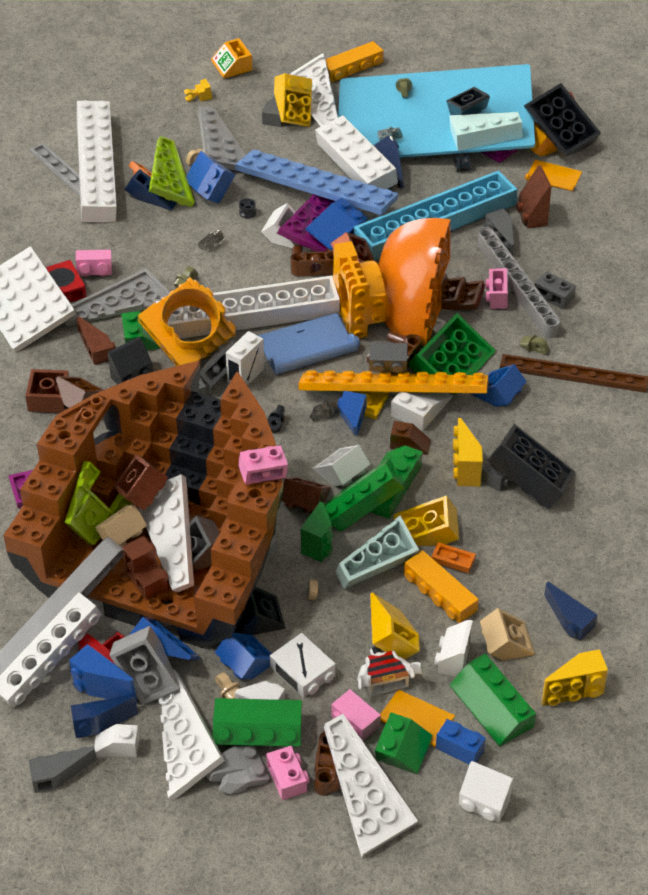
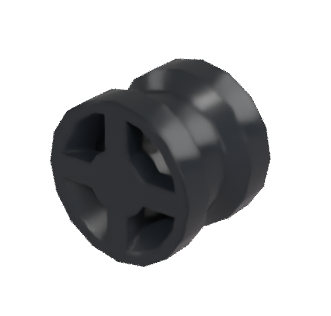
(462, 162)
(247, 208)

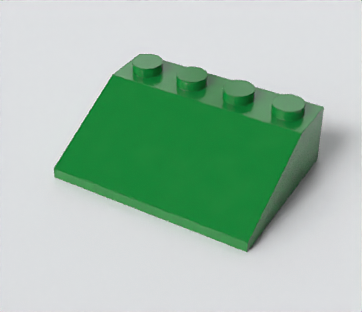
(453, 350)

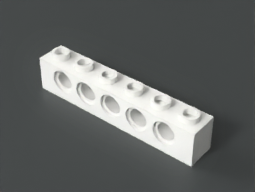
(48, 639)

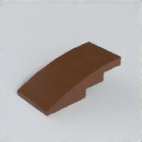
(460, 294)

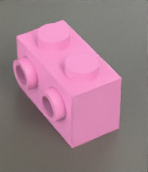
(93, 262)
(497, 288)
(263, 464)
(358, 713)
(287, 773)

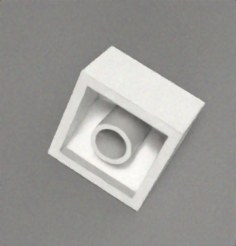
(277, 220)
(343, 465)
(454, 649)
(485, 792)

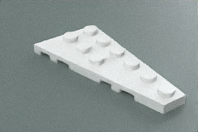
(322, 101)
(170, 532)
(186, 742)
(370, 797)

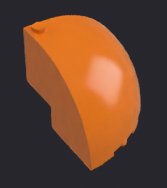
(412, 275)

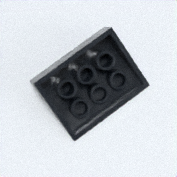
(563, 120)
(531, 466)

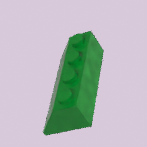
(407, 465)
(363, 495)
(493, 700)
(257, 722)

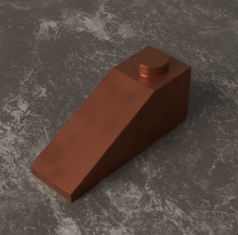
(95, 341)

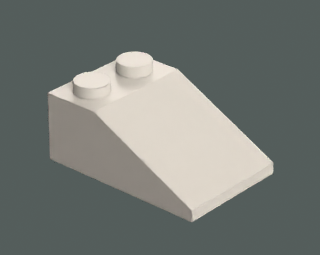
(418, 407)

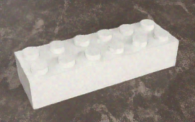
(355, 154)

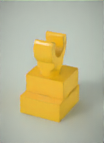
(202, 91)

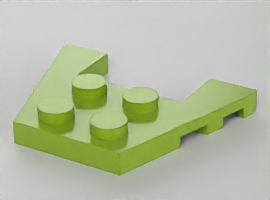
(87, 509)

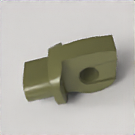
(404, 85)
(189, 272)
(535, 343)

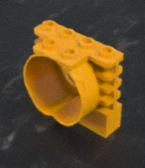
(359, 290)
(181, 352)

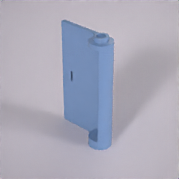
(308, 343)

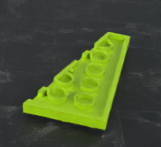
(168, 174)

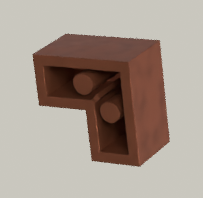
(143, 567)

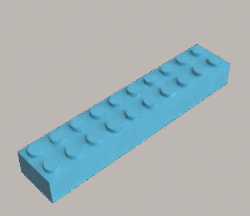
(460, 204)

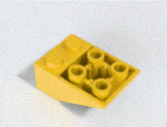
(293, 98)
(467, 456)
(391, 629)
(577, 679)

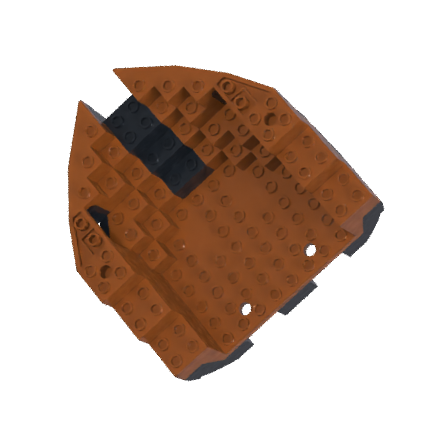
(179, 434)

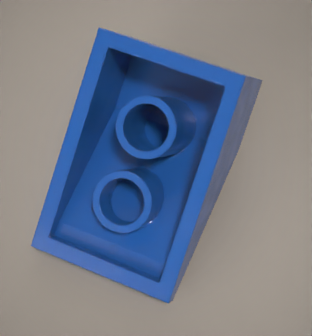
(209, 178)
(335, 221)
(170, 643)
(99, 676)

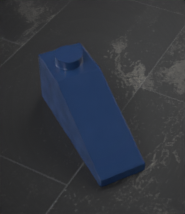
(389, 150)
(139, 188)
(572, 615)
(100, 715)

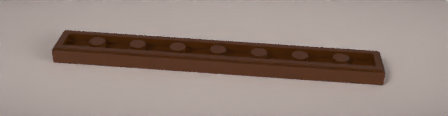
(577, 373)

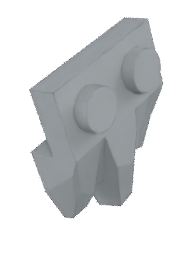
(239, 770)

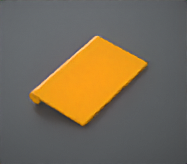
(558, 176)
(421, 712)

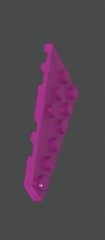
(295, 226)

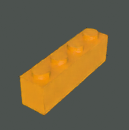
(354, 61)
(441, 587)

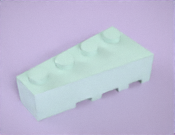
(485, 129)
(380, 553)

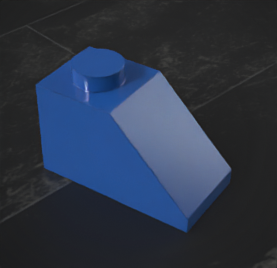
(352, 409)

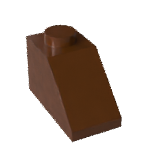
(408, 435)

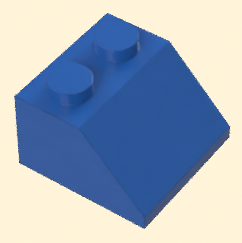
(502, 386)
(244, 655)

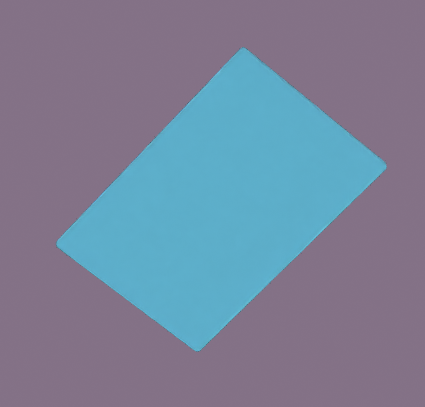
(424, 115)

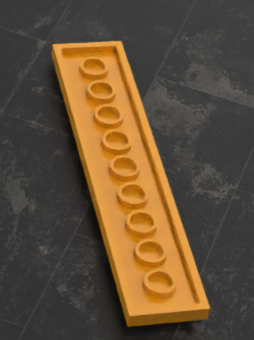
(394, 382)

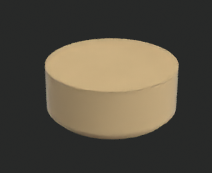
(312, 589)

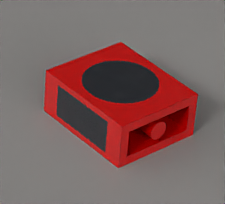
(68, 280)

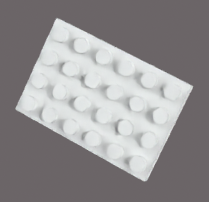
(29, 300)

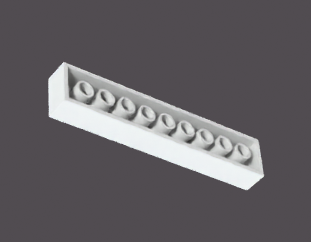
(96, 162)
(263, 306)

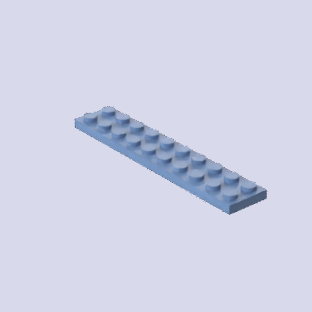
(316, 181)

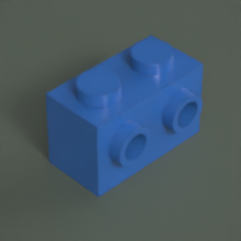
(460, 742)

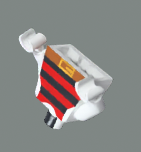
(386, 672)

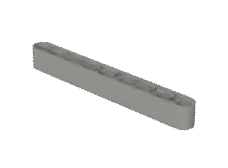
(519, 283)
(82, 580)

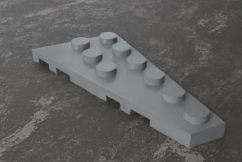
(218, 139)
(125, 296)

